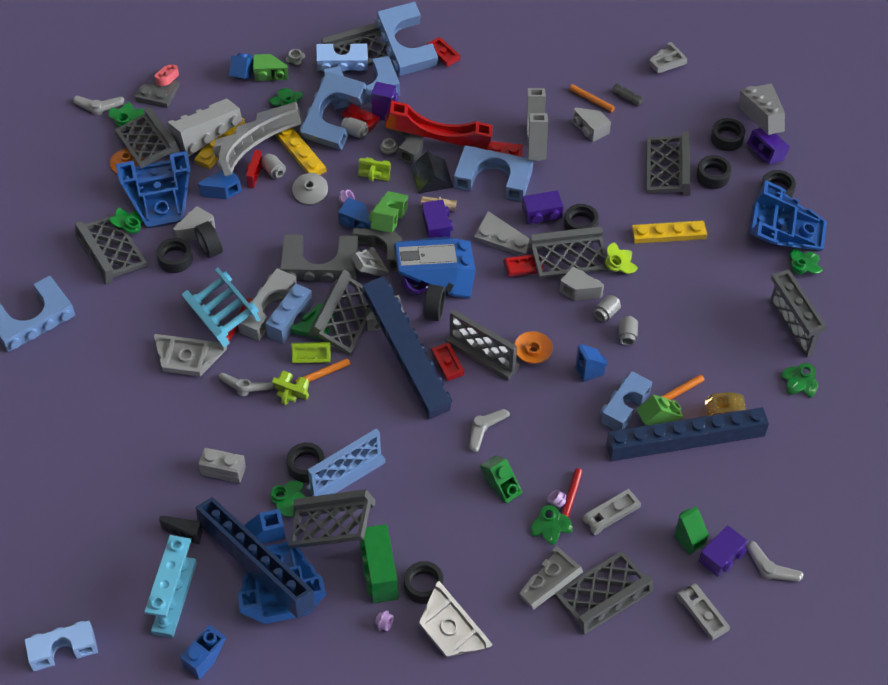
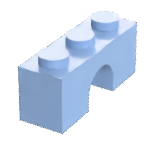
(355, 59)
(43, 647)

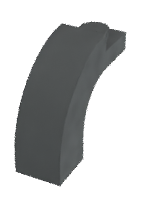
(411, 148)
(381, 240)

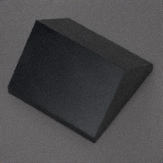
(431, 173)

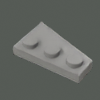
(501, 236)
(553, 576)

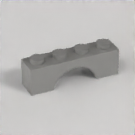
(274, 290)

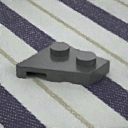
(157, 95)

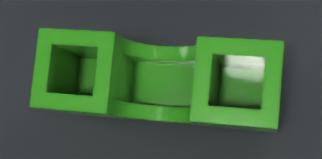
(388, 211)

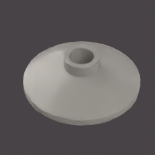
(310, 195)

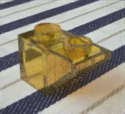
(724, 403)

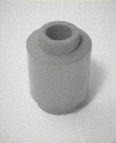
(354, 127)
(273, 166)
(607, 308)
(628, 330)

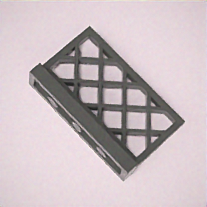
(357, 36)
(158, 132)
(683, 166)
(563, 239)
(96, 251)
(328, 308)
(796, 311)
(483, 353)
(330, 504)
(611, 606)

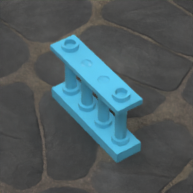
(212, 321)
(171, 586)

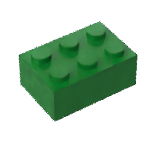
(379, 564)

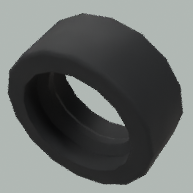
(729, 125)
(714, 161)
(781, 177)
(580, 210)
(208, 239)
(177, 265)
(434, 302)
(299, 450)
(418, 568)

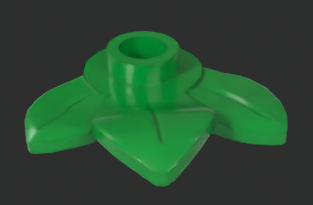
(285, 97)
(125, 114)
(129, 222)
(804, 262)
(799, 381)
(290, 491)
(552, 526)

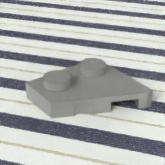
(668, 59)
(370, 262)

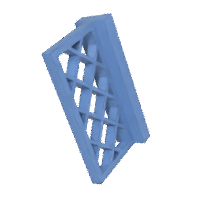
(344, 474)

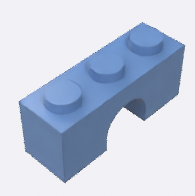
(295, 303)
(632, 389)

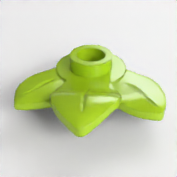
(619, 260)

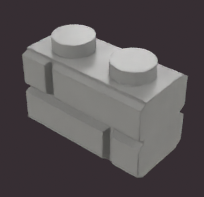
(222, 465)

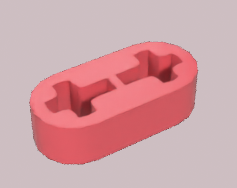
(166, 75)

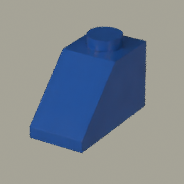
(589, 363)

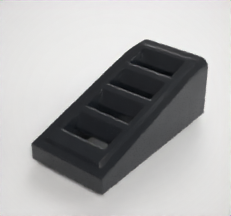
(182, 528)

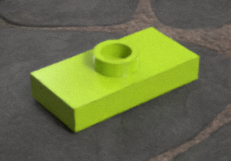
(311, 352)

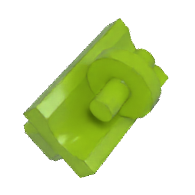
(374, 169)
(283, 384)

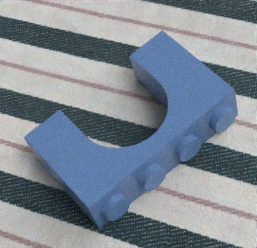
(404, 59)
(383, 72)
(332, 88)
(477, 160)
(55, 311)

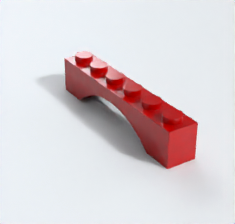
(405, 119)

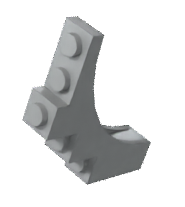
(267, 123)

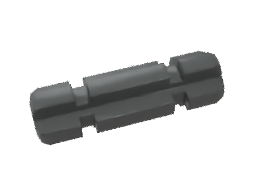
(627, 94)

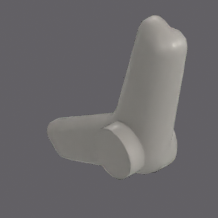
(98, 107)
(244, 386)
(480, 426)
(768, 569)

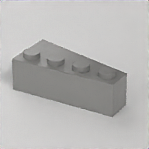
(763, 108)
(204, 126)

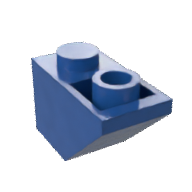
(241, 65)
(220, 186)
(354, 215)
(267, 526)
(203, 652)

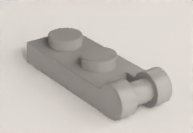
(611, 511)
(703, 611)

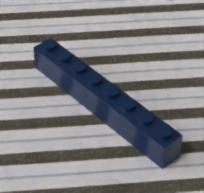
(406, 347)
(687, 434)
(256, 557)

